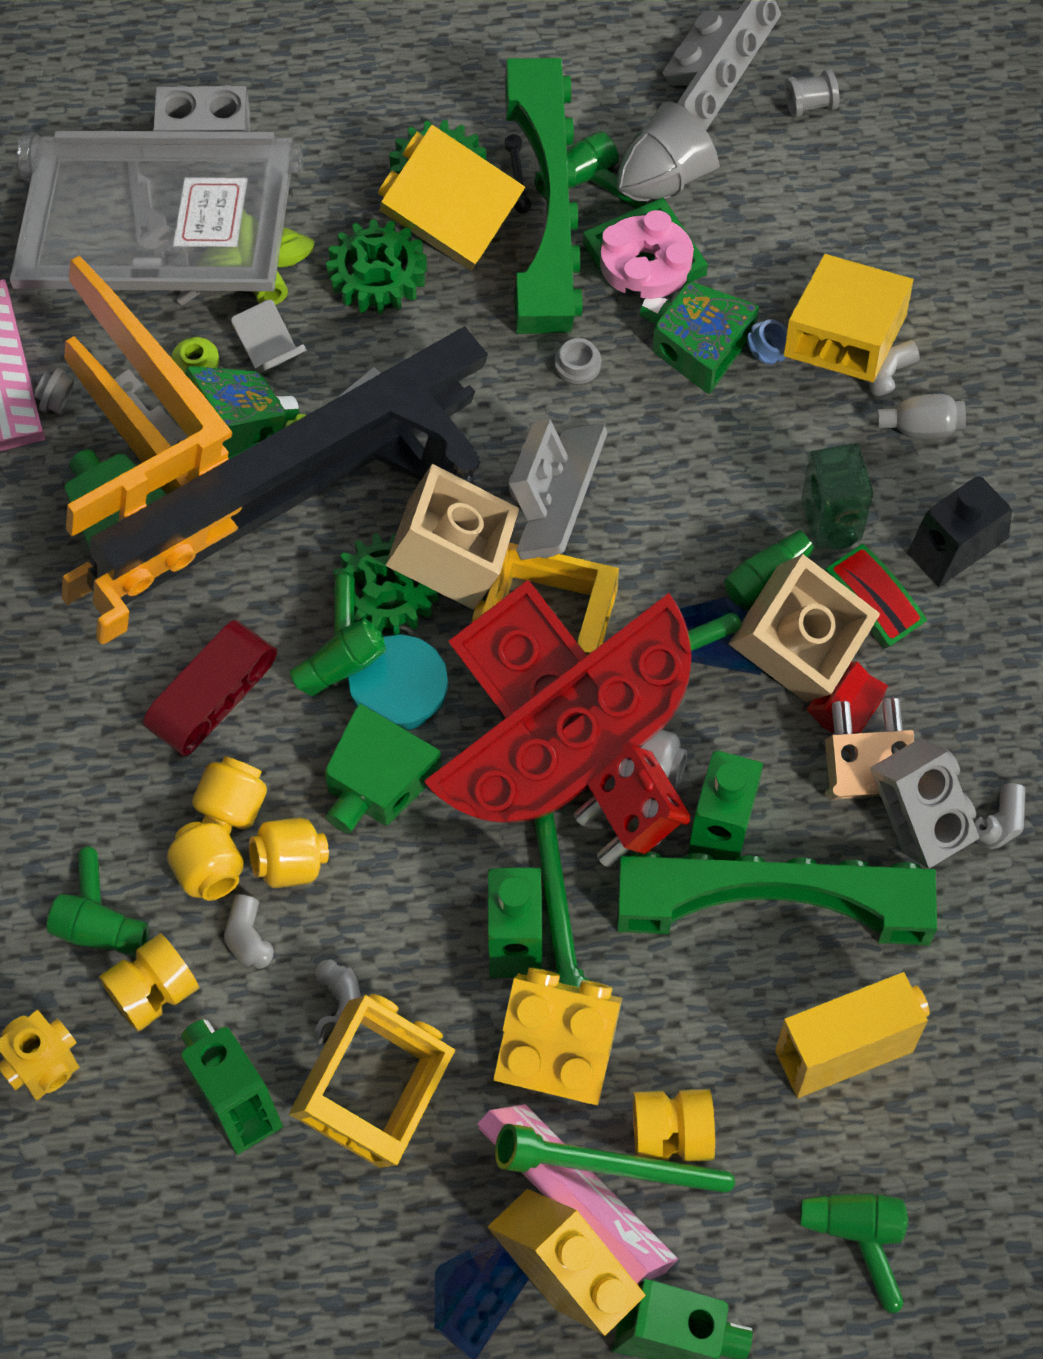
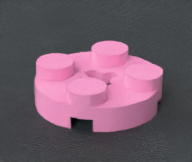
(649, 234)

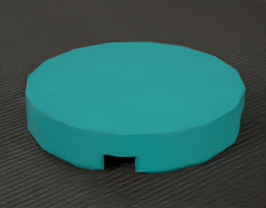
(403, 683)

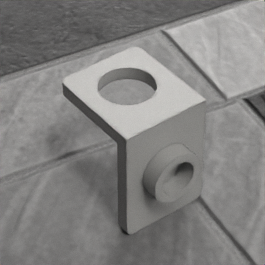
(265, 337)

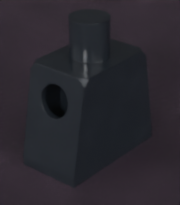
(970, 525)

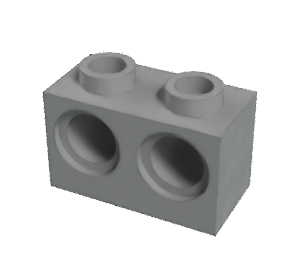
(202, 109)
(917, 807)

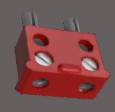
(635, 801)

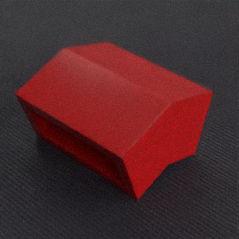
(857, 688)

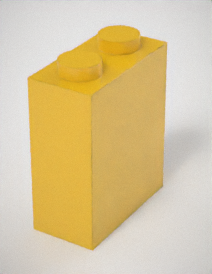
(449, 196)
(848, 317)
(851, 1034)
(566, 1261)

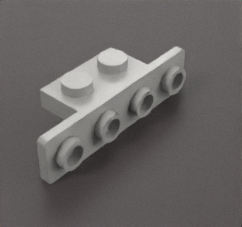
(718, 55)
(552, 484)

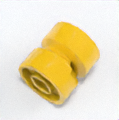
(149, 982)
(674, 1125)

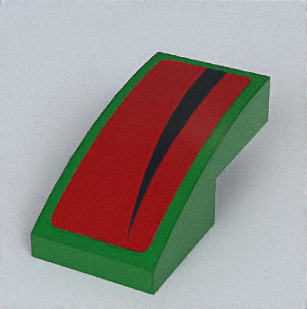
(877, 586)

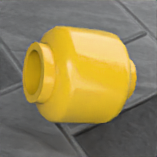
(230, 794)
(287, 852)
(205, 860)

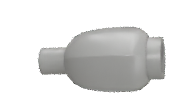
(925, 416)

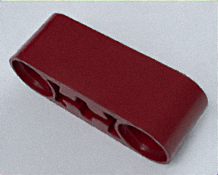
(209, 687)

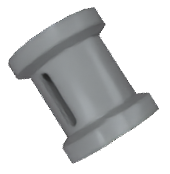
(812, 93)

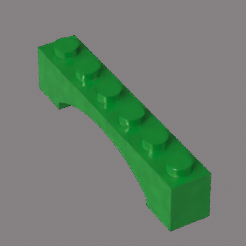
(536, 102)
(890, 900)

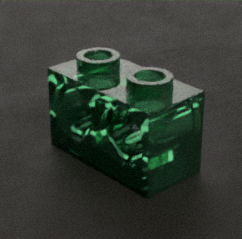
(837, 496)

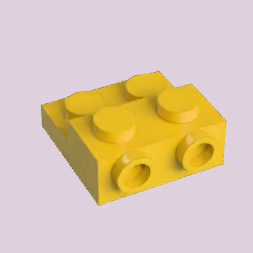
(558, 1036)

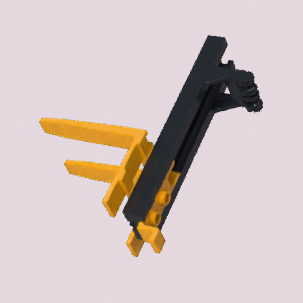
(222, 498)

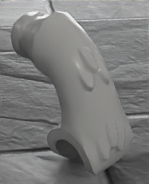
(344, 987)

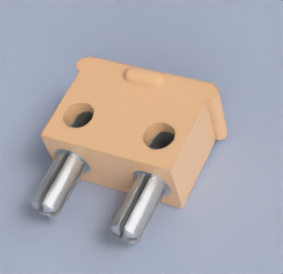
(855, 777)

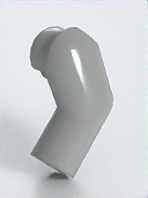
(898, 357)
(1008, 822)
(241, 936)

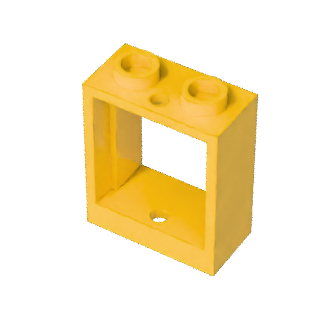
(563, 573)
(346, 1128)

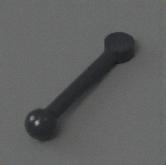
(513, 144)

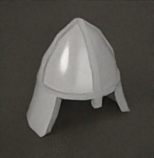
(666, 155)

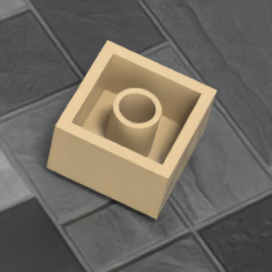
(453, 537)
(804, 628)

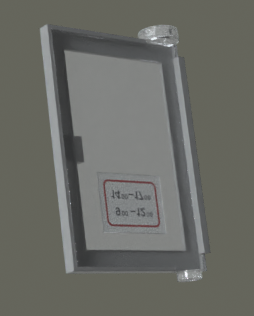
(155, 208)

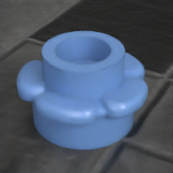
(768, 341)

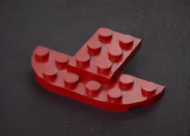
(560, 706)

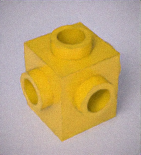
(42, 1069)

